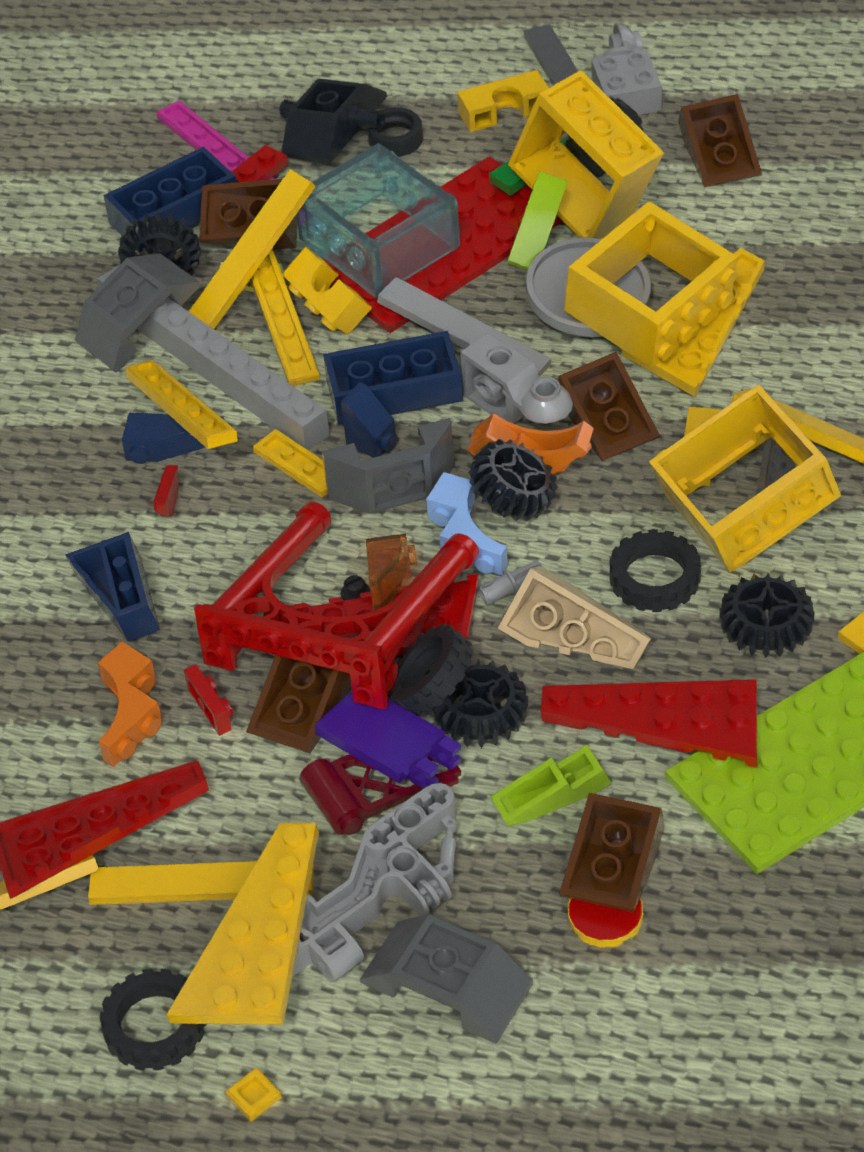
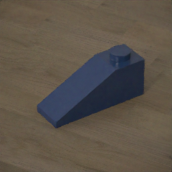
(156, 438)

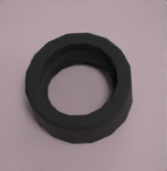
(402, 144)

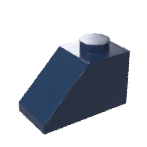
(367, 422)

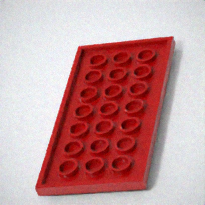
(486, 236)

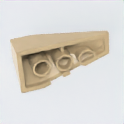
(563, 616)

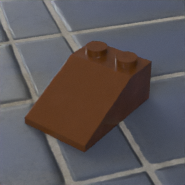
(719, 140)
(231, 209)
(610, 404)
(295, 700)
(613, 852)

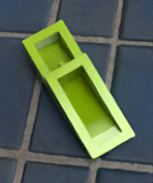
(537, 219)
(551, 787)

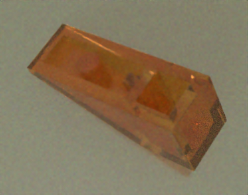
(388, 567)

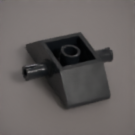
(329, 118)

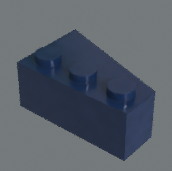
(118, 583)

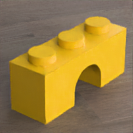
(479, 104)
(339, 305)

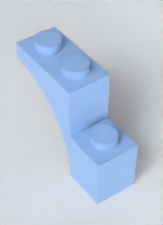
(450, 507)

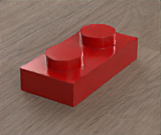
(261, 165)
(205, 694)

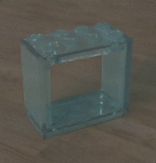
(397, 252)

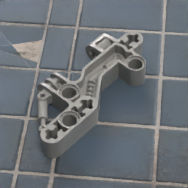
(378, 874)

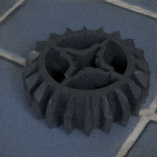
(162, 237)
(512, 480)
(745, 614)
(477, 712)

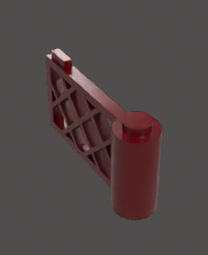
(341, 800)

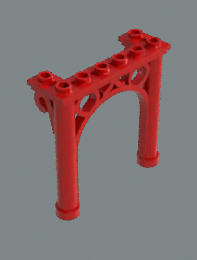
(315, 639)

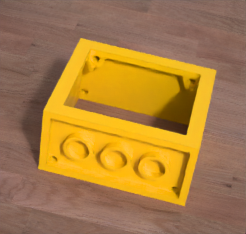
(605, 135)
(627, 321)
(720, 444)

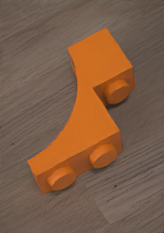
(555, 447)
(138, 715)

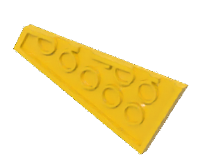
(693, 360)
(253, 952)

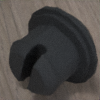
(353, 587)

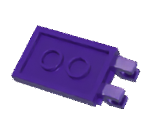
(389, 740)

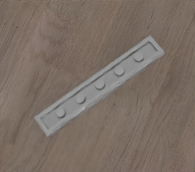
(441, 317)

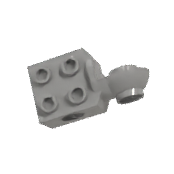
(628, 72)
(509, 384)

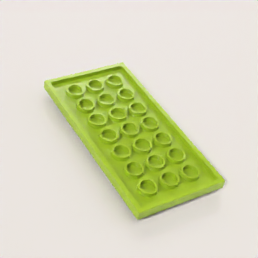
(804, 774)

